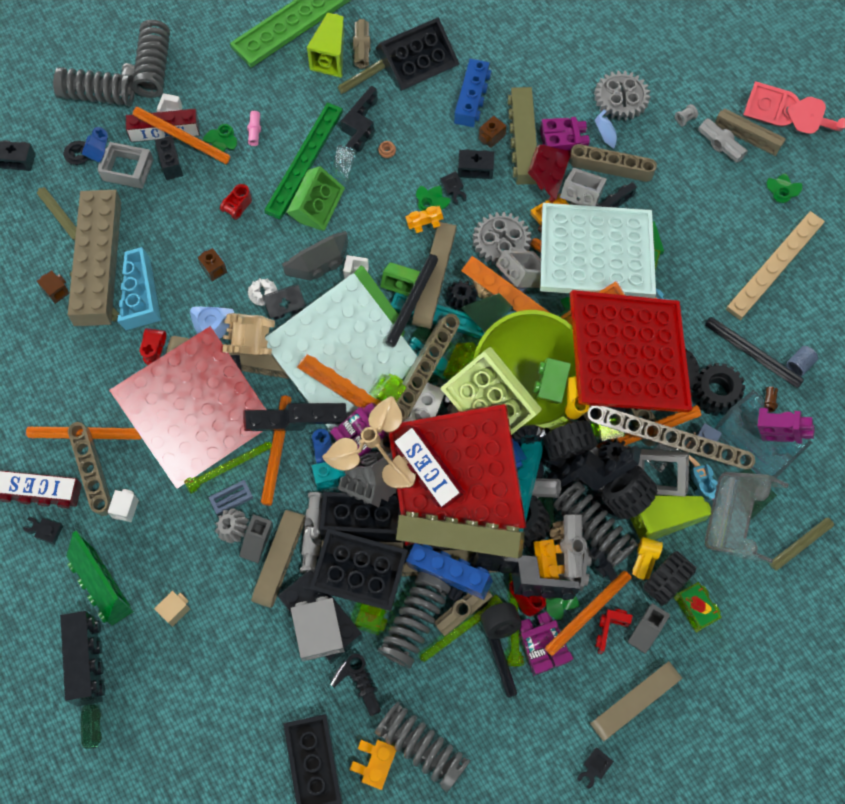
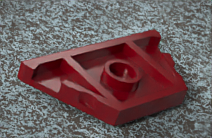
(549, 168)

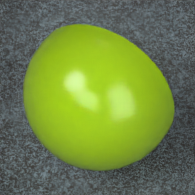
(522, 344)

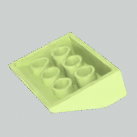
(488, 384)

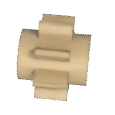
(557, 532)

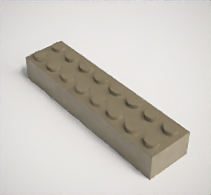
(95, 258)

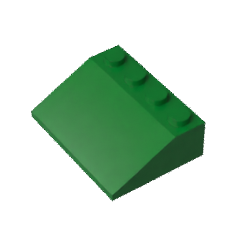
(97, 580)

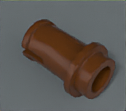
(770, 399)

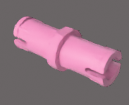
(254, 128)

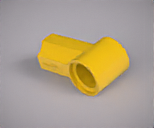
(572, 400)
(648, 552)

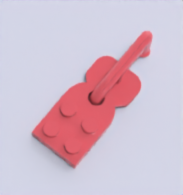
(770, 105)

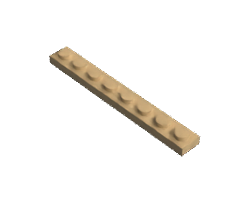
(775, 265)

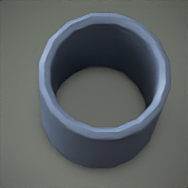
(802, 360)

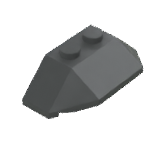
(318, 258)

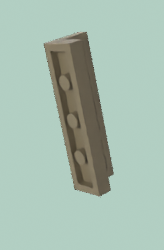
(750, 132)

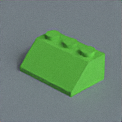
(316, 199)

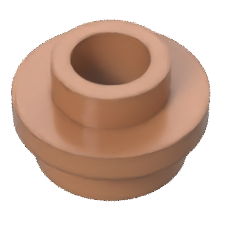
(387, 145)

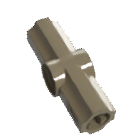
(361, 44)
(453, 618)

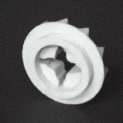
(253, 291)

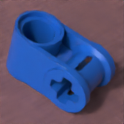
(95, 144)
(321, 447)

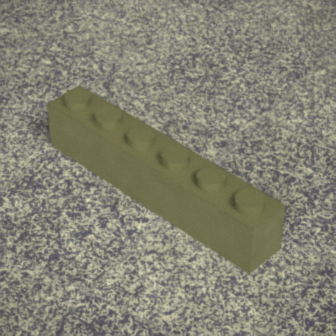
(523, 132)
(460, 536)

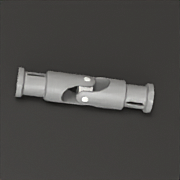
(311, 548)

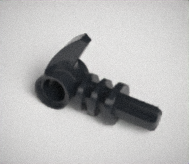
(360, 677)

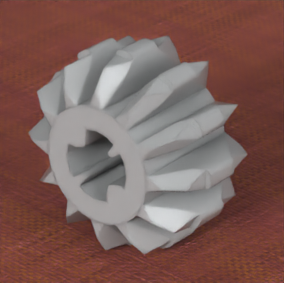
(231, 526)

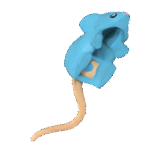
(703, 478)

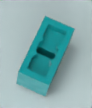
(326, 476)

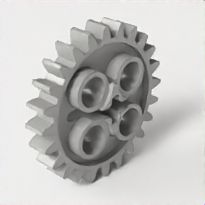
(633, 92)
(500, 238)

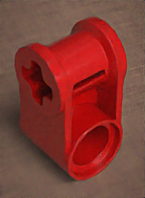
(235, 203)
(152, 344)
(526, 602)

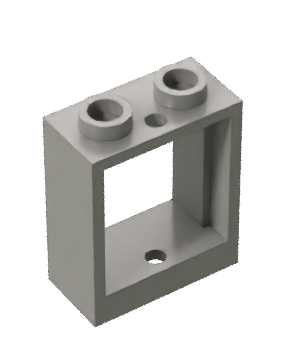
(142, 169)
(575, 187)
(523, 267)
(670, 456)

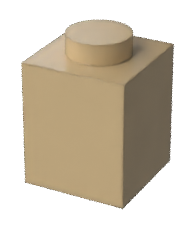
(173, 608)

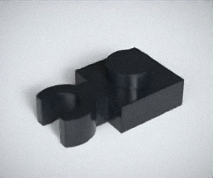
(453, 185)
(45, 530)
(603, 567)
(596, 765)

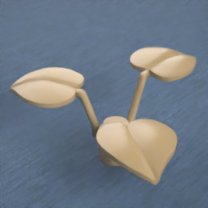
(344, 452)

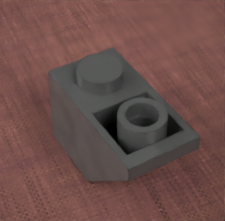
(256, 538)
(648, 628)

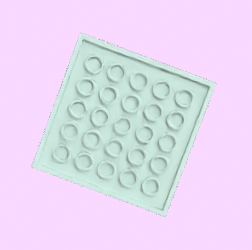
(595, 247)
(344, 333)

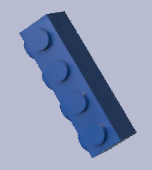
(471, 93)
(452, 572)

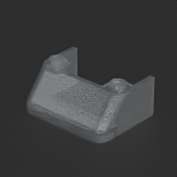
(733, 511)

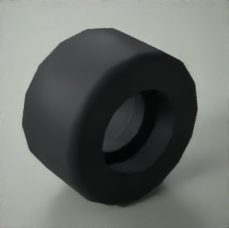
(501, 620)

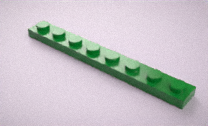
(303, 161)

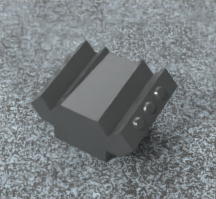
(366, 479)

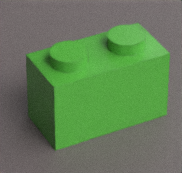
(398, 278)
(552, 380)

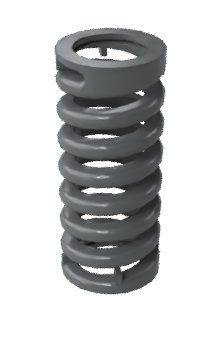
(151, 63)
(79, 81)
(564, 503)
(388, 649)
(388, 730)

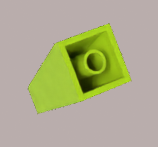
(327, 46)
(670, 515)

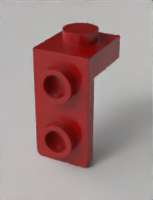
(616, 617)

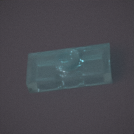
(343, 164)

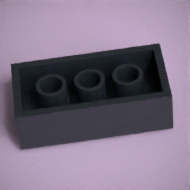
(360, 519)
(301, 592)
(81, 658)
(313, 761)

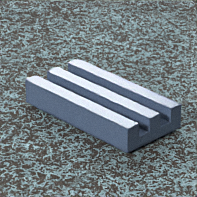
(213, 498)

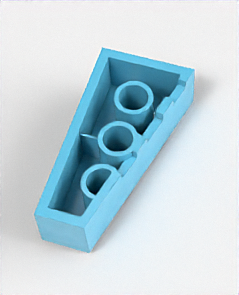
(139, 295)

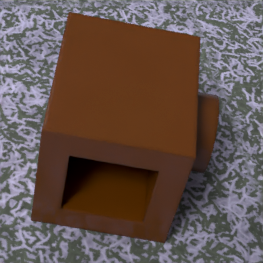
(492, 131)
(212, 264)
(53, 286)

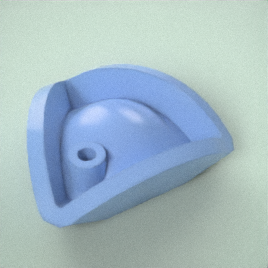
(606, 129)
(210, 316)

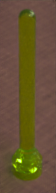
(194, 483)
(458, 631)
(515, 657)

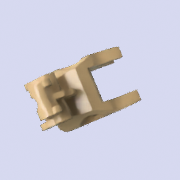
(247, 334)

